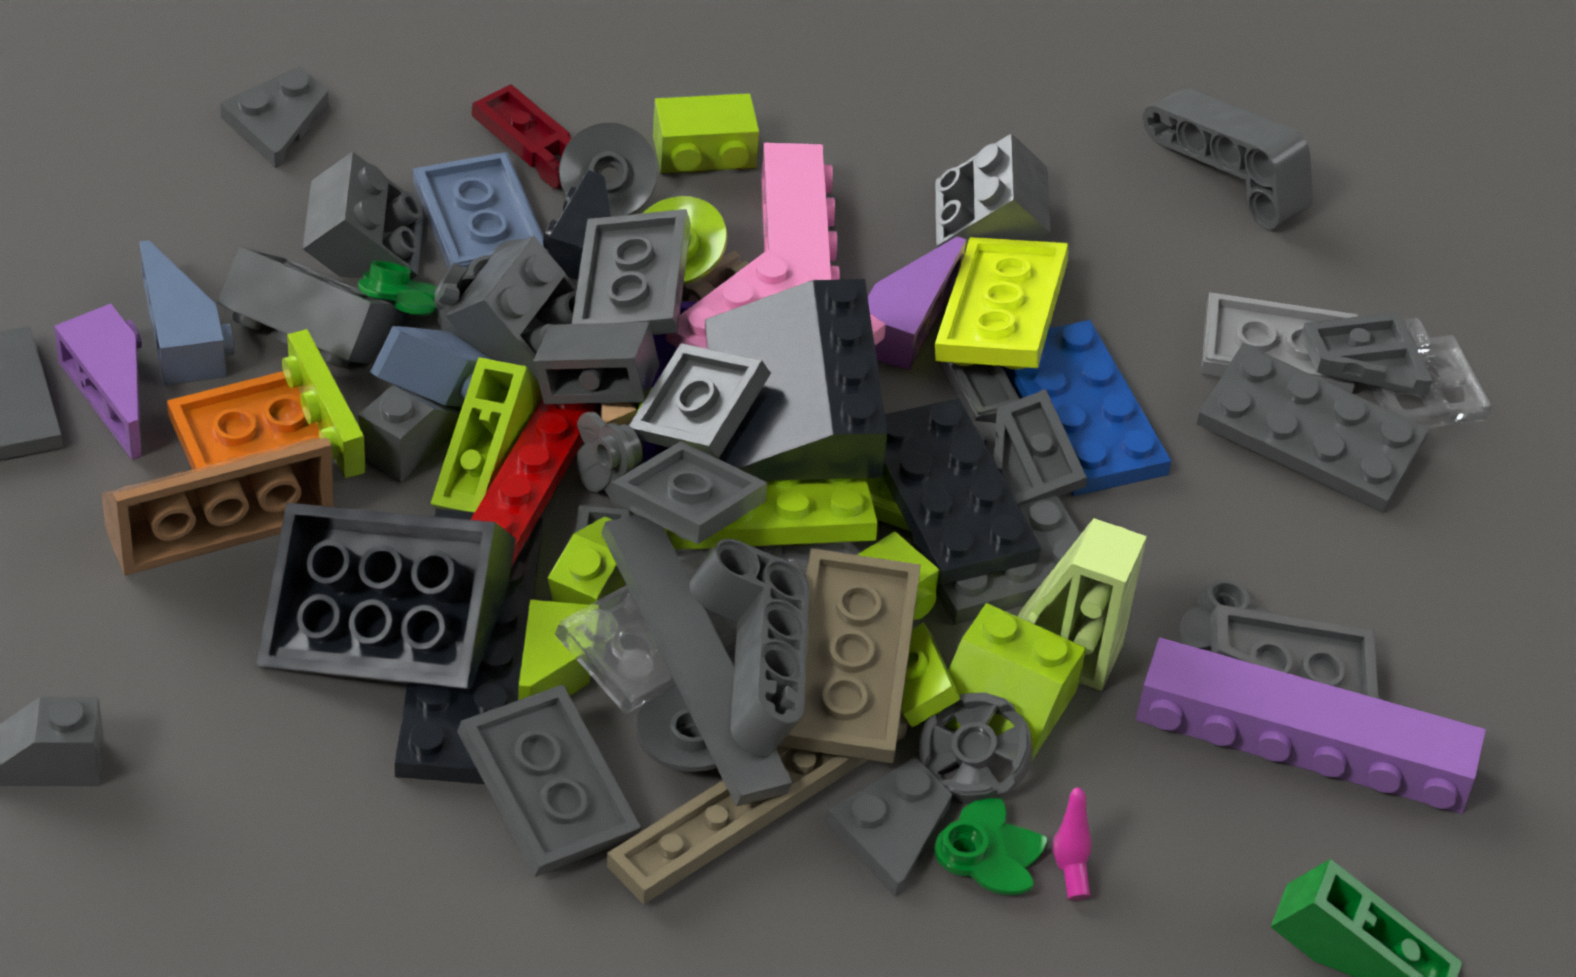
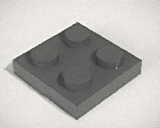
(700, 399)
(688, 492)

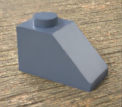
(428, 363)

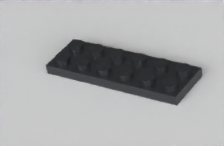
(432, 715)

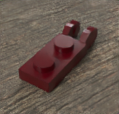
(524, 130)

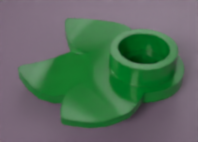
(392, 282)
(996, 850)

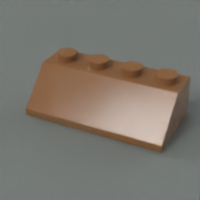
(215, 504)

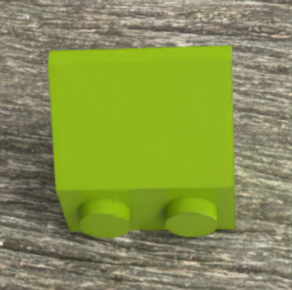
(1020, 664)

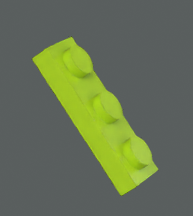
(324, 402)

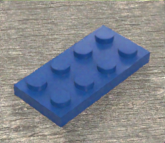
(1094, 408)

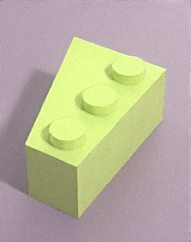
(1091, 596)

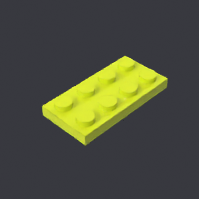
(1002, 303)

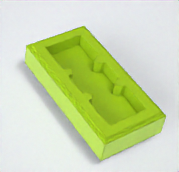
(927, 679)

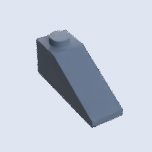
(183, 322)

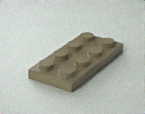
(855, 654)

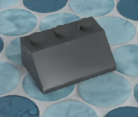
(297, 298)

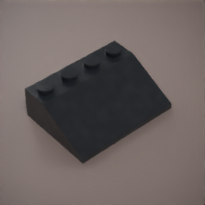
(824, 393)
(384, 595)

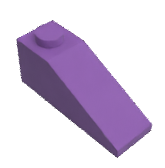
(913, 300)
(102, 362)

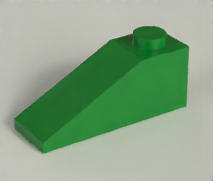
(1355, 930)

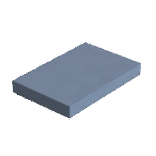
(475, 206)

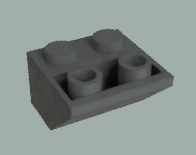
(994, 196)
(361, 218)
(514, 303)

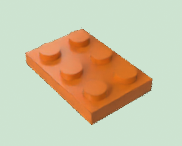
(239, 419)

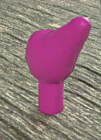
(1073, 847)

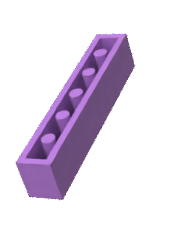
(1311, 725)

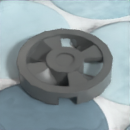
(976, 747)

